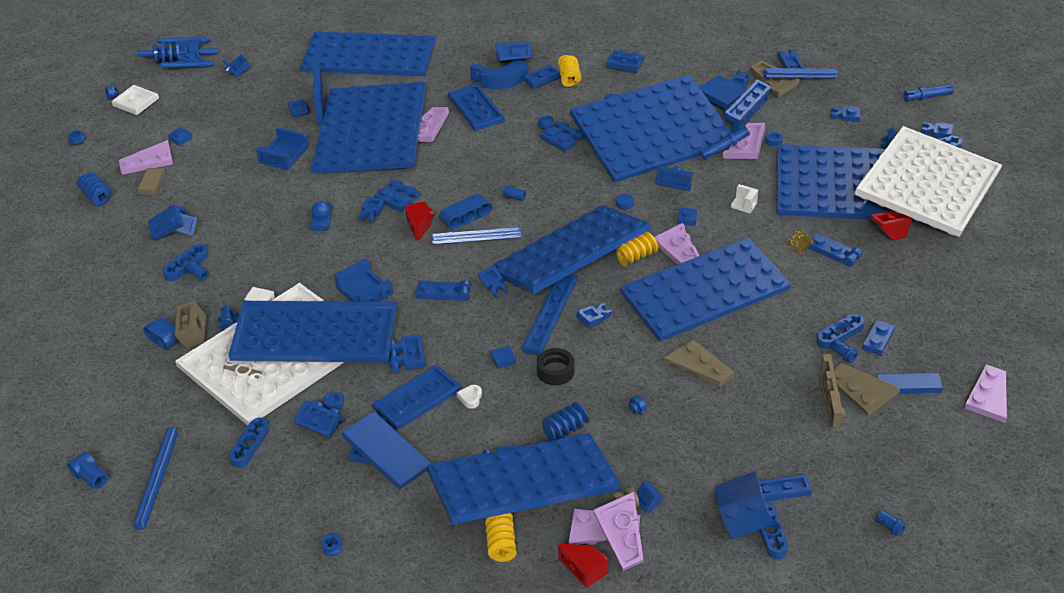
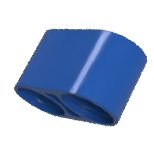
(161, 333)

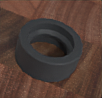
(552, 356)

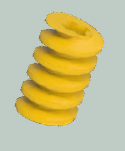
(569, 70)
(636, 248)
(500, 537)

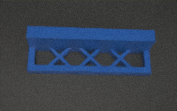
(748, 104)

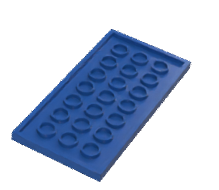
(369, 53)
(569, 248)
(704, 288)
(314, 331)
(522, 478)

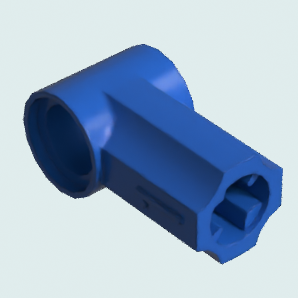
(86, 468)

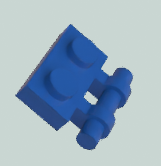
(625, 61)
(559, 139)
(394, 198)
(412, 353)

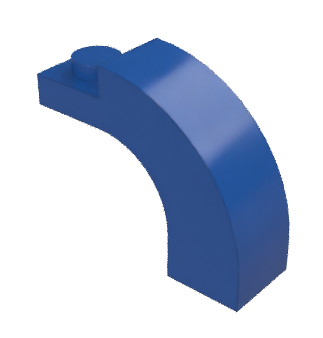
(499, 78)

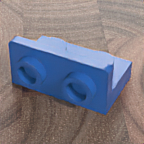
(318, 419)

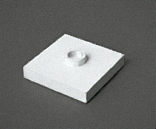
(135, 99)

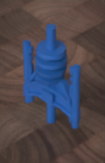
(186, 52)

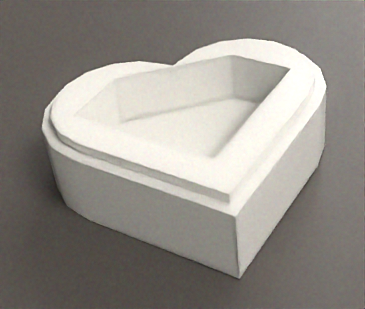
(470, 396)

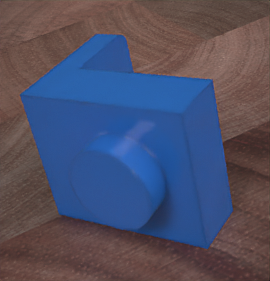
(237, 66)

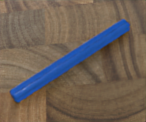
(155, 479)

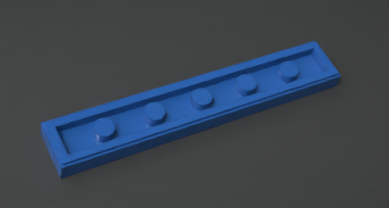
(549, 315)

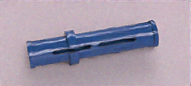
(922, 93)
(730, 139)

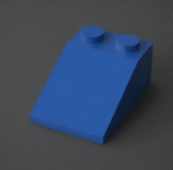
(743, 505)

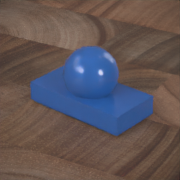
(674, 178)
(321, 216)

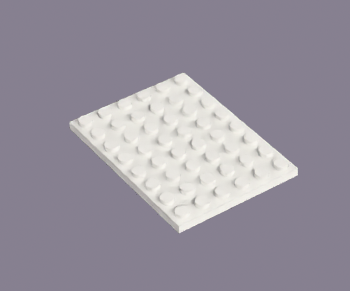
(929, 181)
(245, 394)

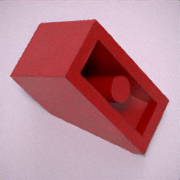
(419, 218)
(892, 224)
(583, 562)

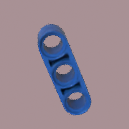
(465, 211)

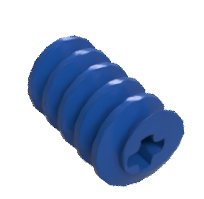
(94, 188)
(565, 420)

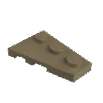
(779, 86)
(699, 361)
(863, 389)
(830, 391)

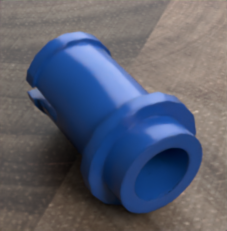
(515, 193)
(193, 267)
(845, 351)
(890, 522)

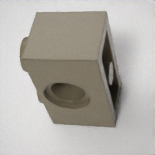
(190, 324)

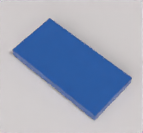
(318, 94)
(476, 107)
(416, 397)
(386, 450)

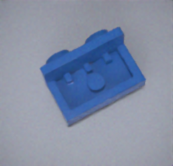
(166, 222)

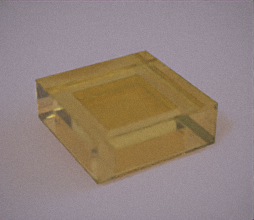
(800, 241)

